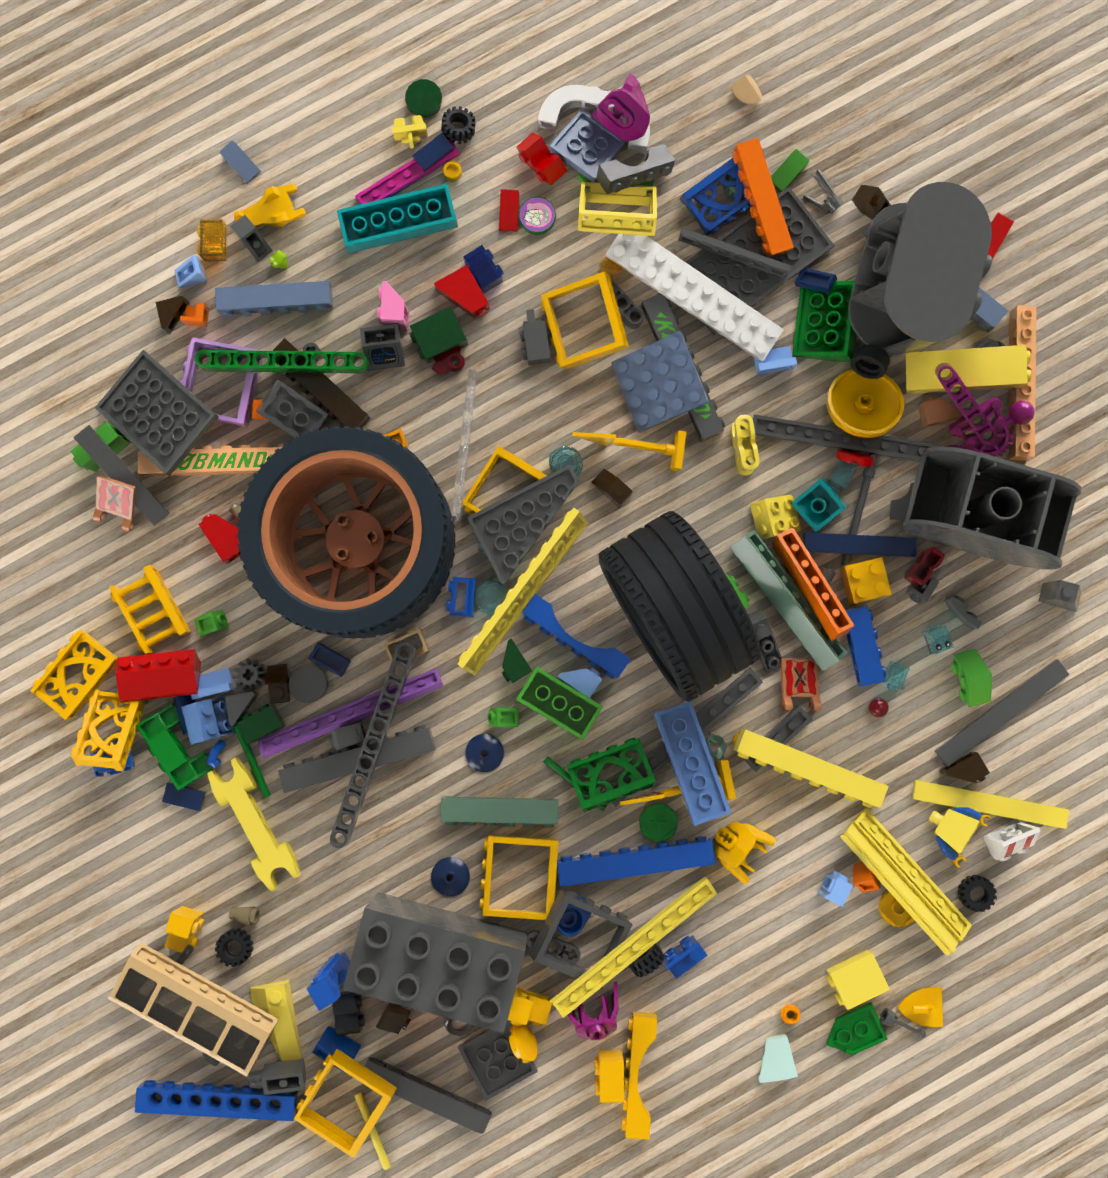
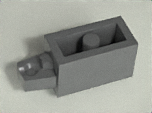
(536, 340)
(279, 1077)

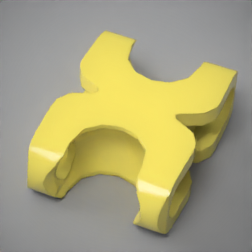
(744, 445)

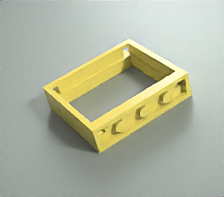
(618, 221)

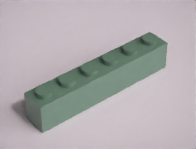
(499, 810)

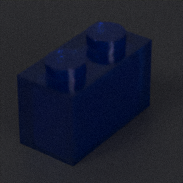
(483, 268)

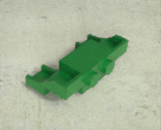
(169, 750)

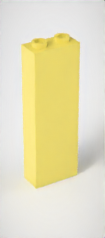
(977, 368)

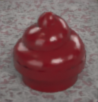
(878, 707)

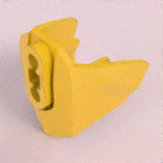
(739, 842)

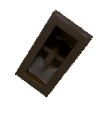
(170, 312)

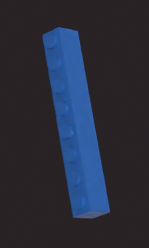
(635, 862)

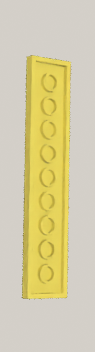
(519, 597)

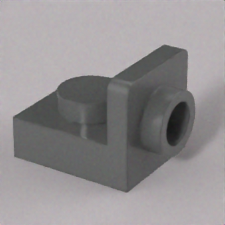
(925, 591)

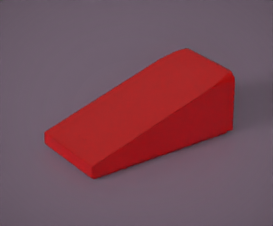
(509, 210)

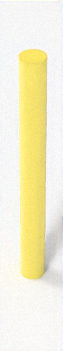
(373, 1134)

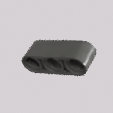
(629, 310)

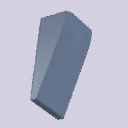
(239, 161)

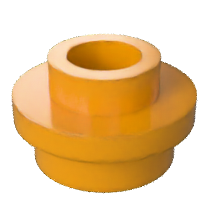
(796, 1014)

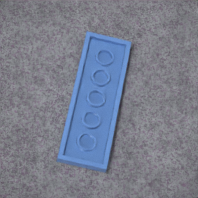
(692, 763)

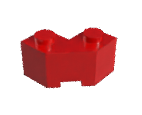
(542, 161)

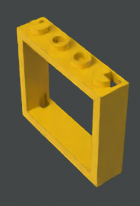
(613, 312)
(507, 457)
(487, 866)
(327, 1129)

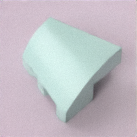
(777, 1060)

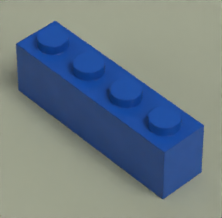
(864, 649)

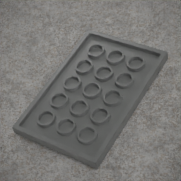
(156, 412)

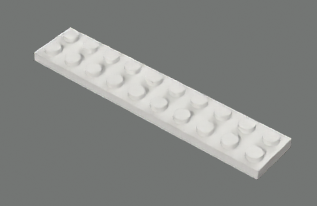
(695, 293)

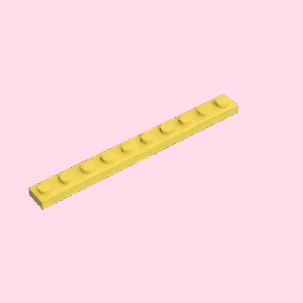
(633, 947)

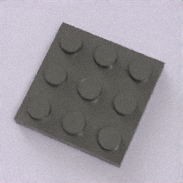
(494, 1062)

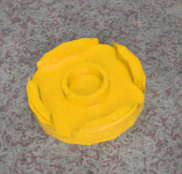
(892, 911)
(523, 1043)

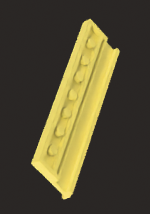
(906, 881)

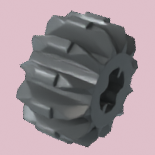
(246, 668)

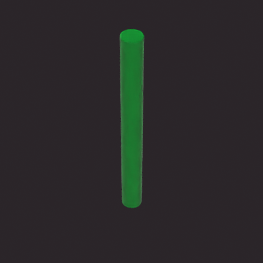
(253, 764)
(566, 776)

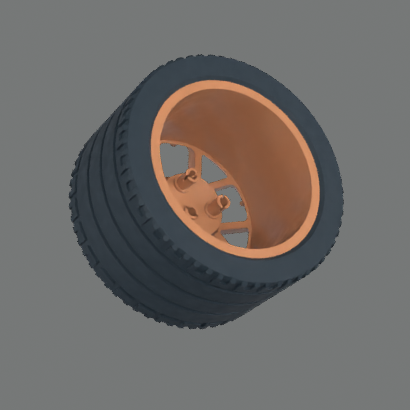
(352, 538)

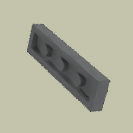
(784, 731)

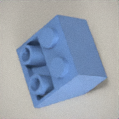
(207, 720)

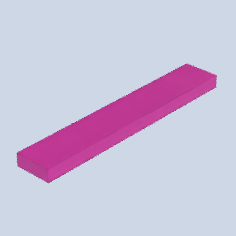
(401, 179)

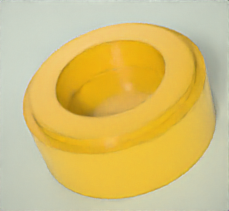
(452, 171)

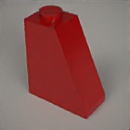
(464, 292)
(221, 536)

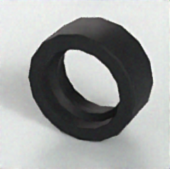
(874, 354)

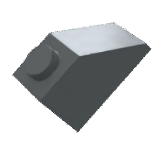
(251, 238)

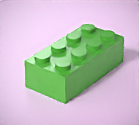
(559, 703)

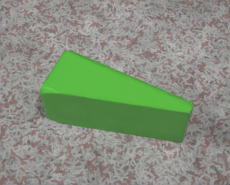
(789, 170)

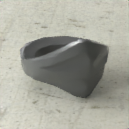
(448, 1025)

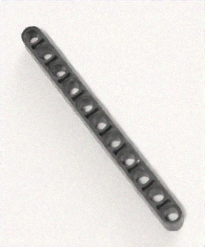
(366, 751)

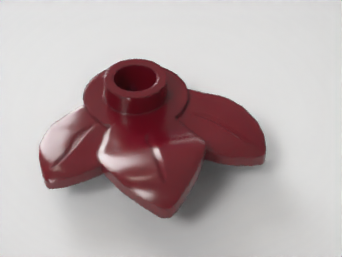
(444, 361)

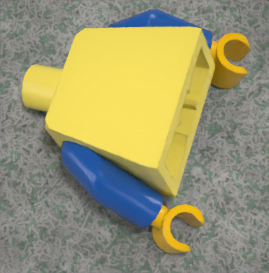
(956, 830)

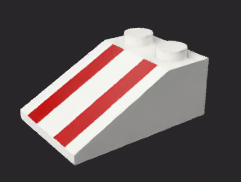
(1011, 840)

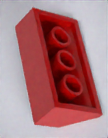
(158, 675)

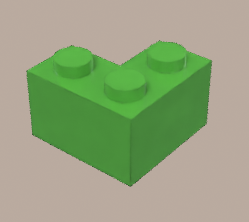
(973, 677)

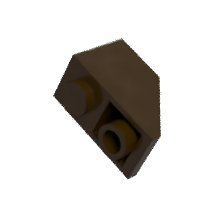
(870, 200)

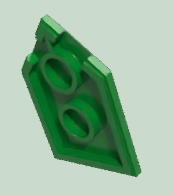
(856, 1030)

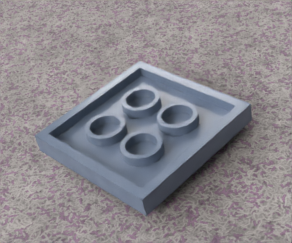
(586, 144)

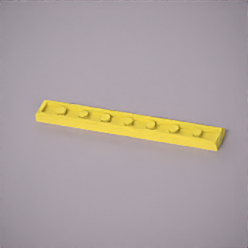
(990, 804)

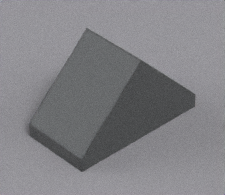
(238, 705)

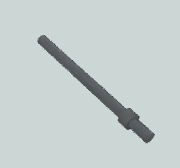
(868, 474)

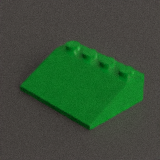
(824, 324)

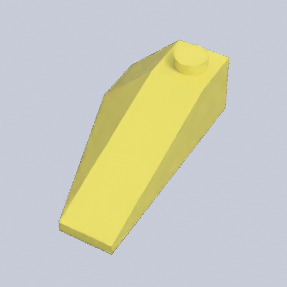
(278, 1002)

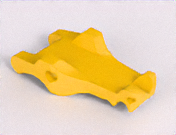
(273, 208)

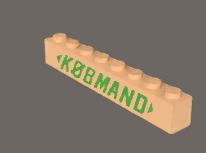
(213, 461)

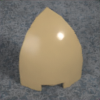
(747, 90)

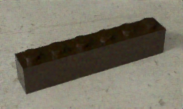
(325, 392)

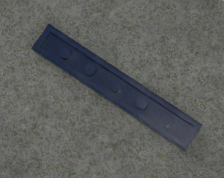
(860, 544)

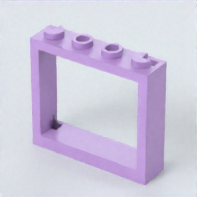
(249, 387)

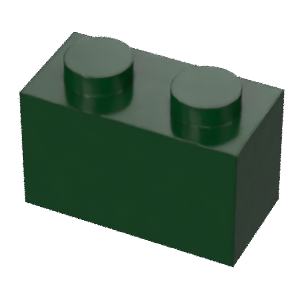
(260, 724)

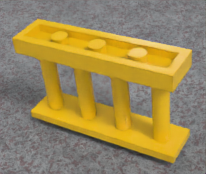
(161, 594)

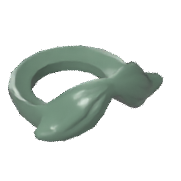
(720, 750)

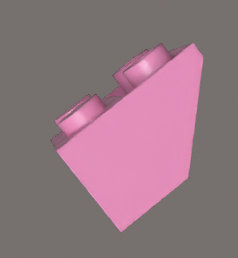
(392, 307)

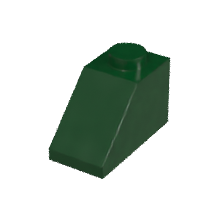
(514, 663)

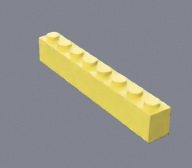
(811, 768)

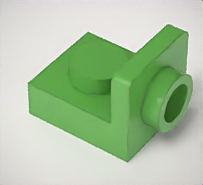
(211, 622)
(503, 717)

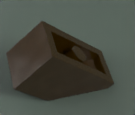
(612, 487)
(968, 768)
(394, 1018)

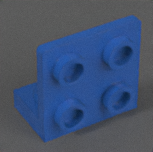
(684, 956)

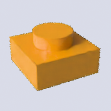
(398, 435)

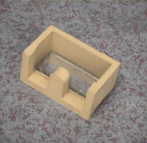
(413, 637)

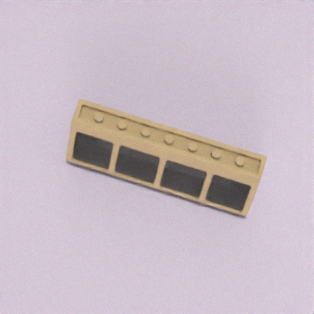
(193, 1009)

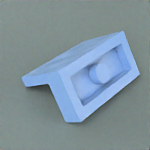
(776, 360)
(214, 683)

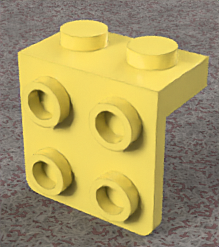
(775, 516)

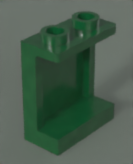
(437, 334)

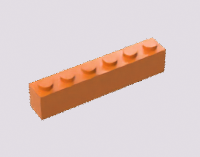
(762, 198)
(812, 584)

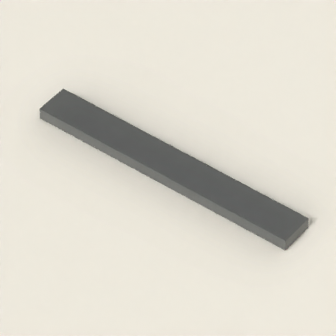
(1001, 712)

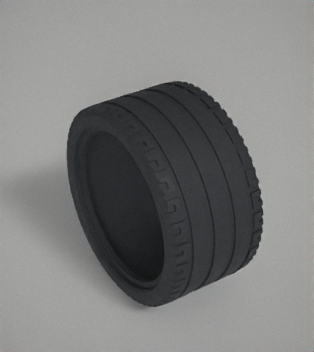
(680, 605)

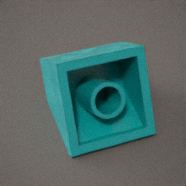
(819, 504)

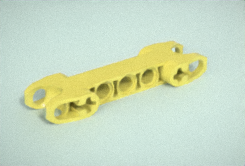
(269, 852)

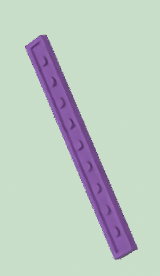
(345, 715)

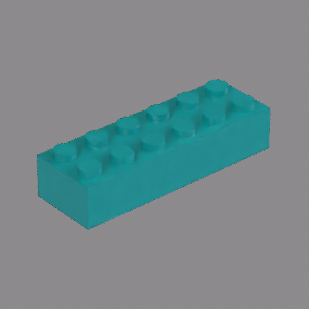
(397, 218)

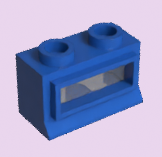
(461, 597)

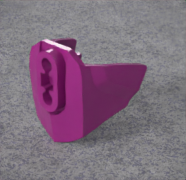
(629, 103)
(598, 1027)

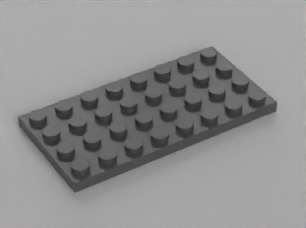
(754, 284)

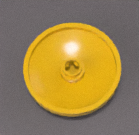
(864, 404)

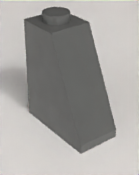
(1061, 594)

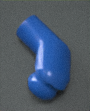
(214, 753)

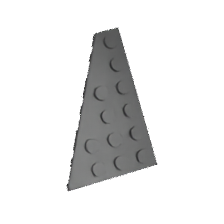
(516, 522)

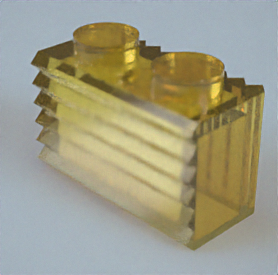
(212, 240)

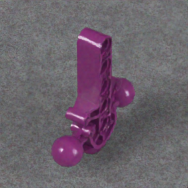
(1019, 413)

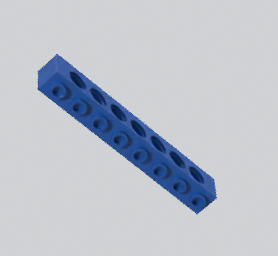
(148, 1103)

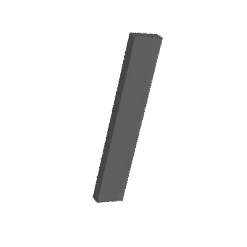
(734, 252)
(117, 470)

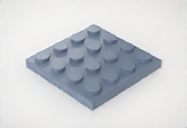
(660, 382)

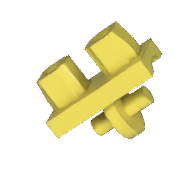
(409, 133)

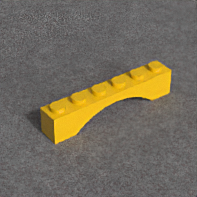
(643, 1033)

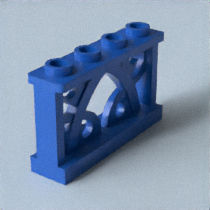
(698, 193)

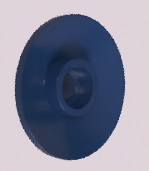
(484, 742)
(451, 866)

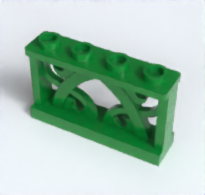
(637, 783)

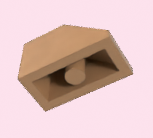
(937, 411)

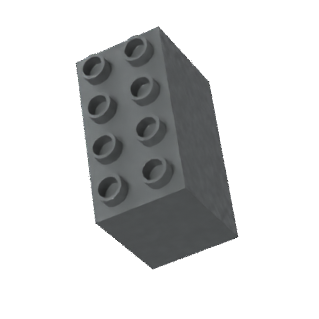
(436, 961)

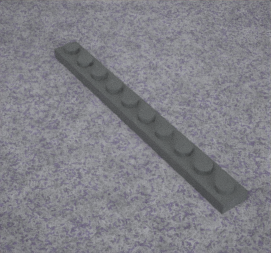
(839, 439)
(706, 716)

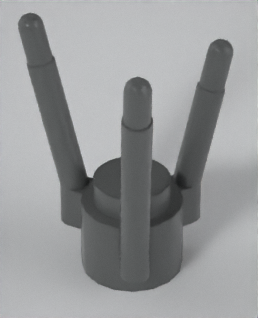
(832, 202)

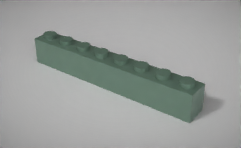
(787, 599)

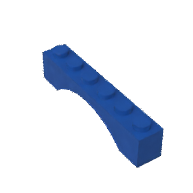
(609, 659)
(325, 984)

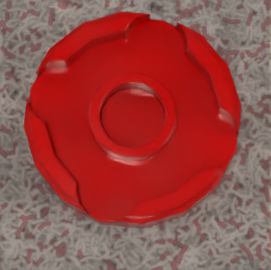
(854, 457)

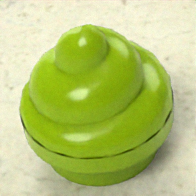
(279, 260)

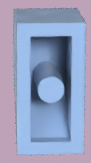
(582, 680)

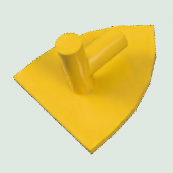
(924, 1007)

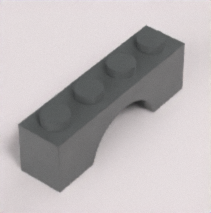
(616, 176)

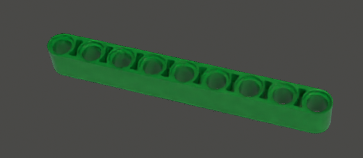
(274, 357)

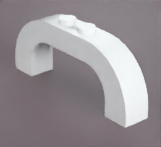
(580, 97)

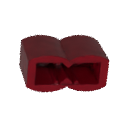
(923, 568)

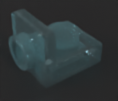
(896, 676)

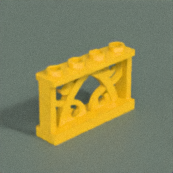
(74, 702)
(91, 722)

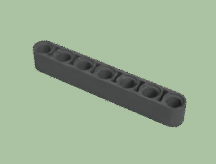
(432, 1097)

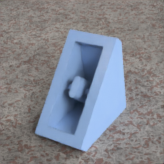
(190, 272)

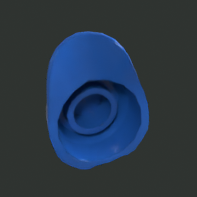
(573, 920)

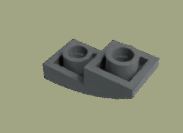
(958, 608)

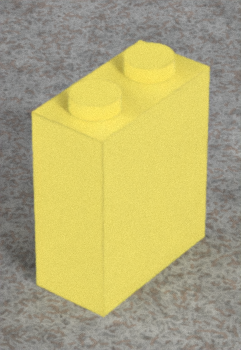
(857, 980)

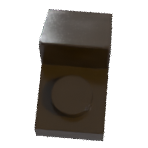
(277, 683)

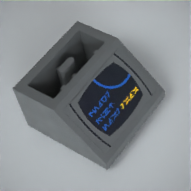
(382, 346)

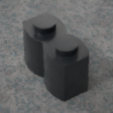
(347, 1014)

